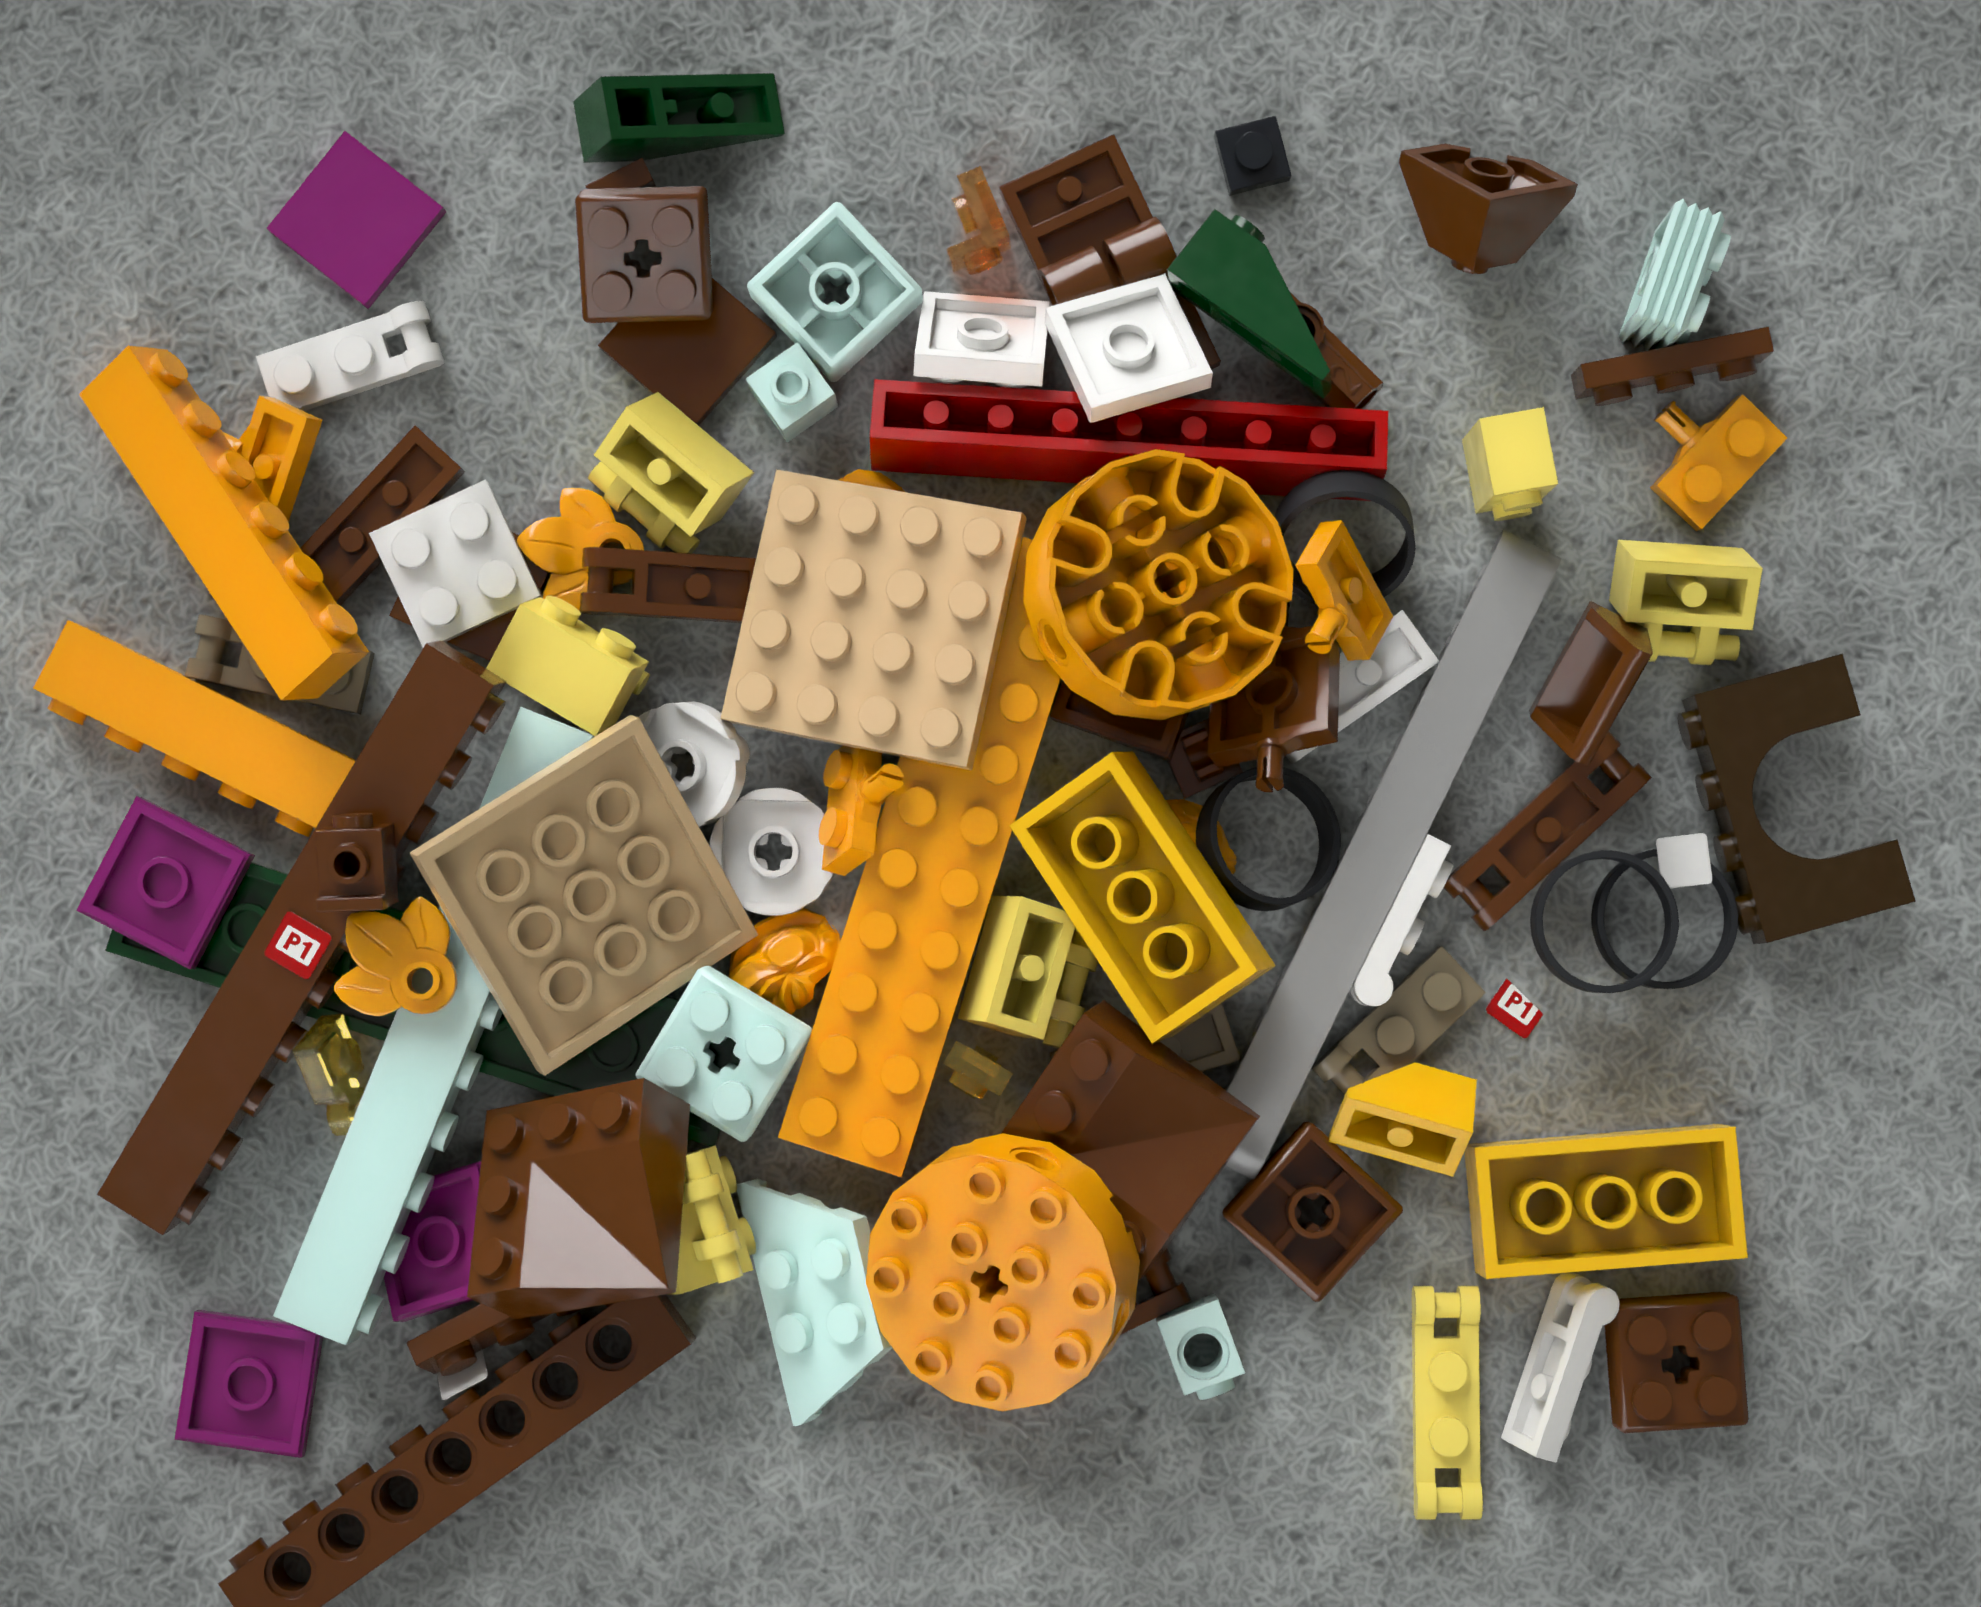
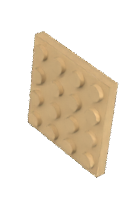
(874, 618)
(585, 894)

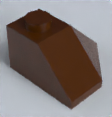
(1480, 207)

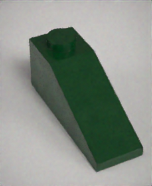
(674, 114)
(1238, 285)

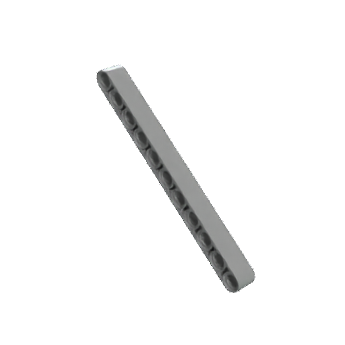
(1387, 839)

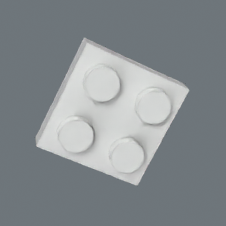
(981, 340)
(1128, 348)
(455, 564)

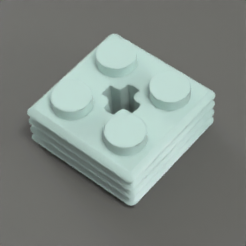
(835, 251)
(1677, 265)
(765, 1041)

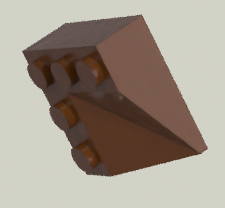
(1138, 1120)
(580, 1200)

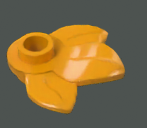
(559, 542)
(389, 956)

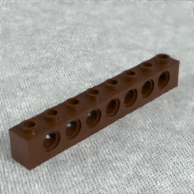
(335, 1565)

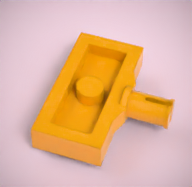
(278, 449)
(1713, 458)
(1345, 593)
(853, 806)

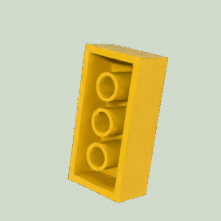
(1142, 895)
(1605, 1201)

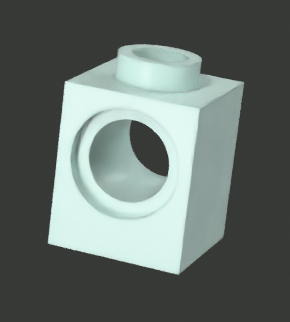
(792, 392)
(1197, 1318)

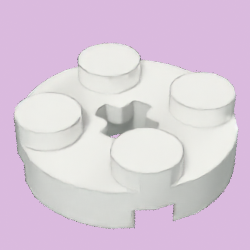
(716, 751)
(748, 826)

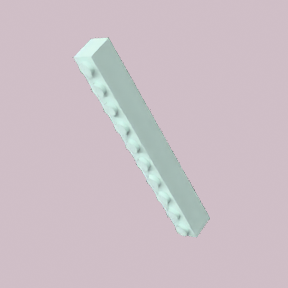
(404, 1112)

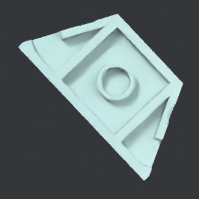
(813, 1293)

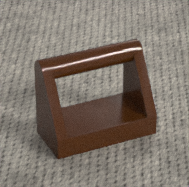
(1591, 681)

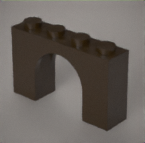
(1776, 888)

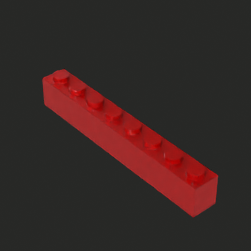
(1051, 439)

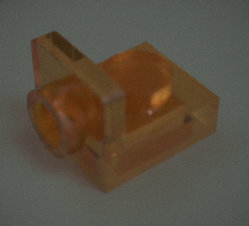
(978, 213)

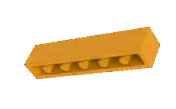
(224, 522)
(192, 727)

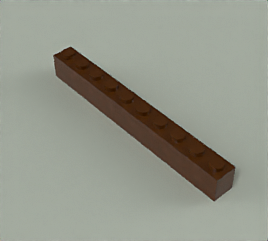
(261, 1003)

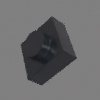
(1252, 155)

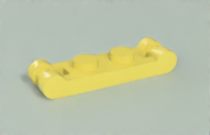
(1446, 1402)

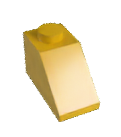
(1410, 1117)

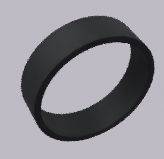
(1358, 485)
(1328, 835)
(1670, 917)
(1725, 946)

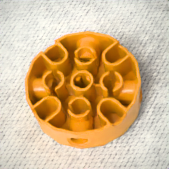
(1098, 599)
(1002, 1272)

